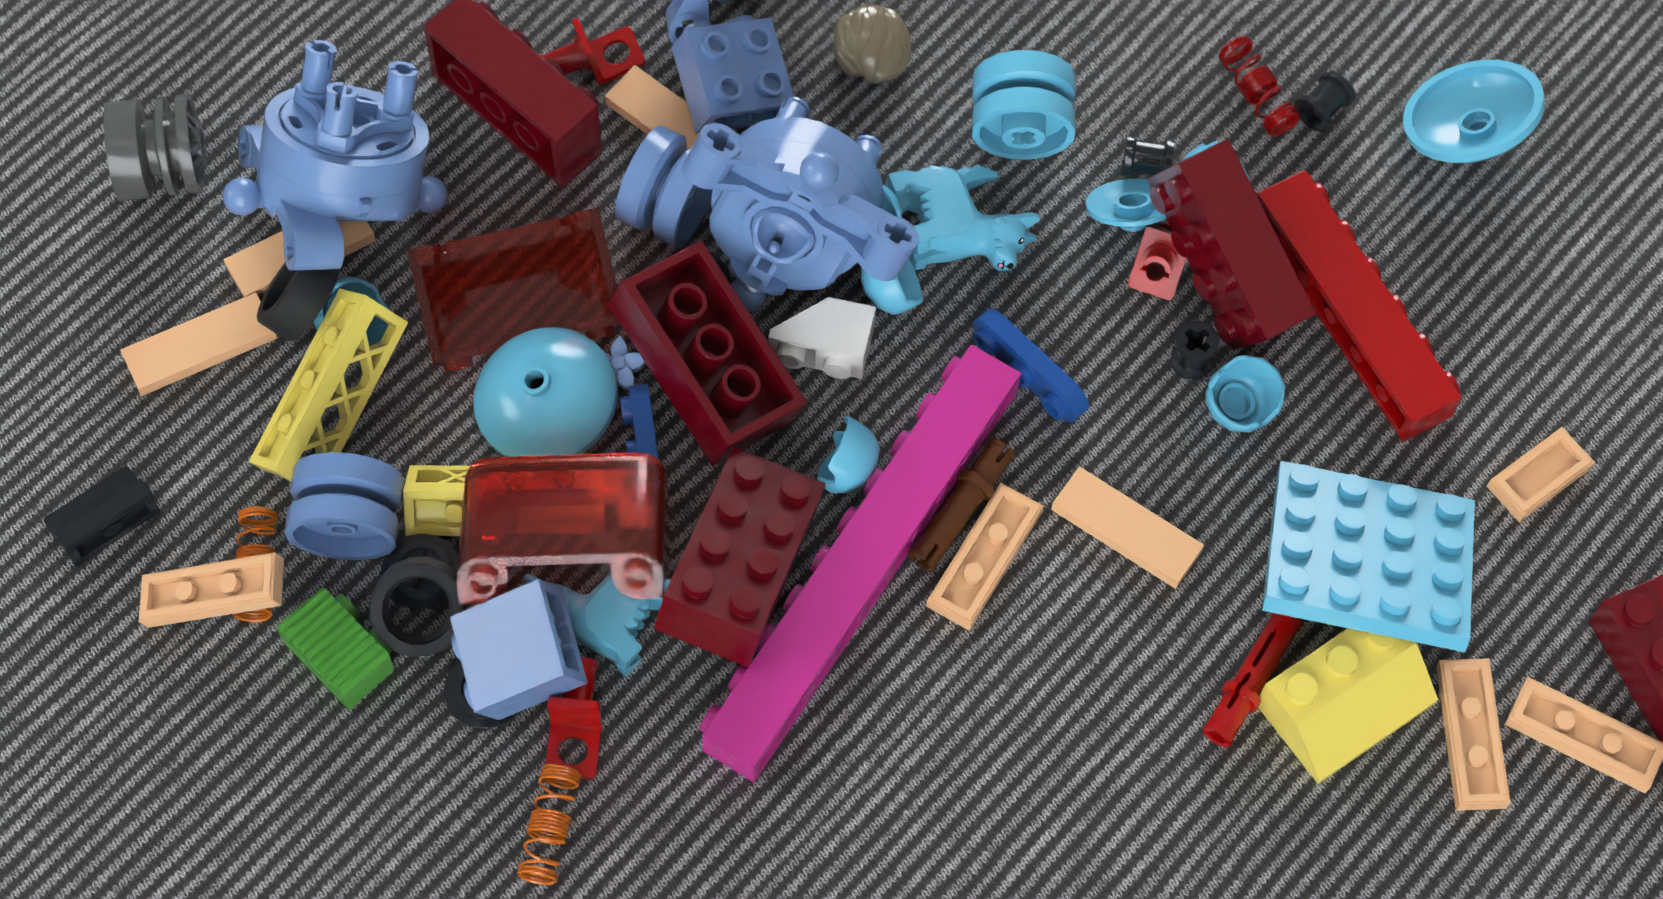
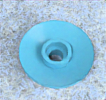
(1124, 204)

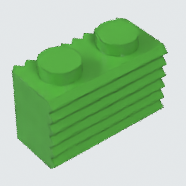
(336, 646)

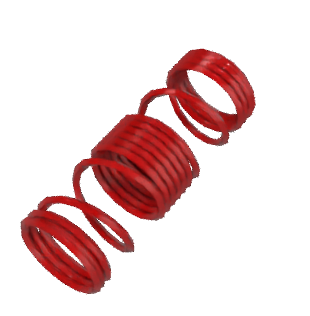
(1258, 85)

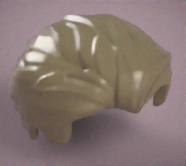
(872, 43)

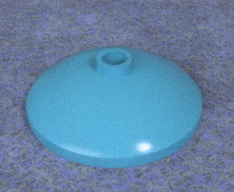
(1474, 111)
(560, 415)

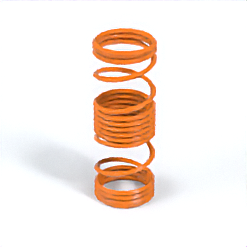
(255, 549)
(548, 824)

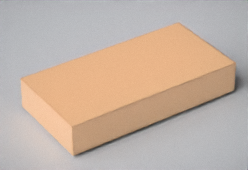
(1540, 474)

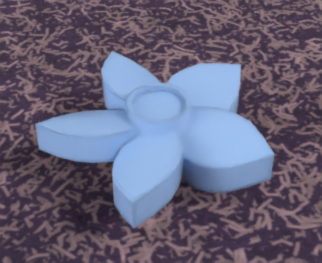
(624, 363)

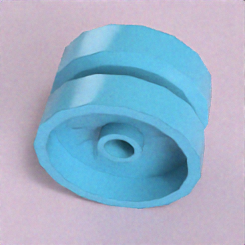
(1023, 105)

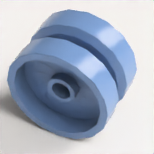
(659, 192)
(344, 506)

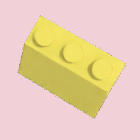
(1347, 698)

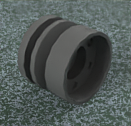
(154, 147)

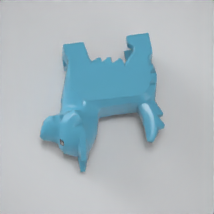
(951, 223)
(608, 621)

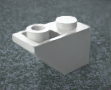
(827, 338)

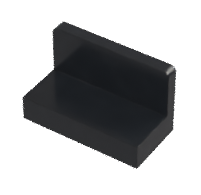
(102, 515)

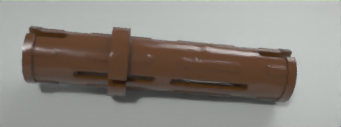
(972, 489)

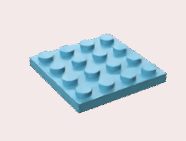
(1371, 556)

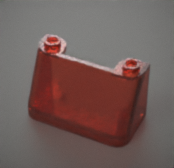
(512, 282)
(564, 514)

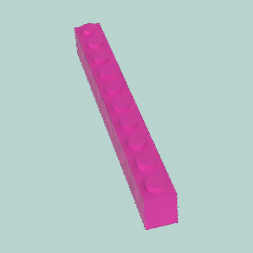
(859, 564)

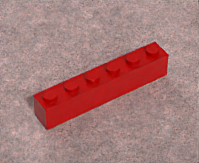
(1359, 309)

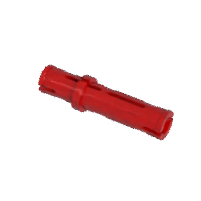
(1242, 693)

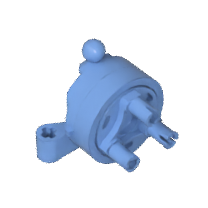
(335, 158)
(796, 204)

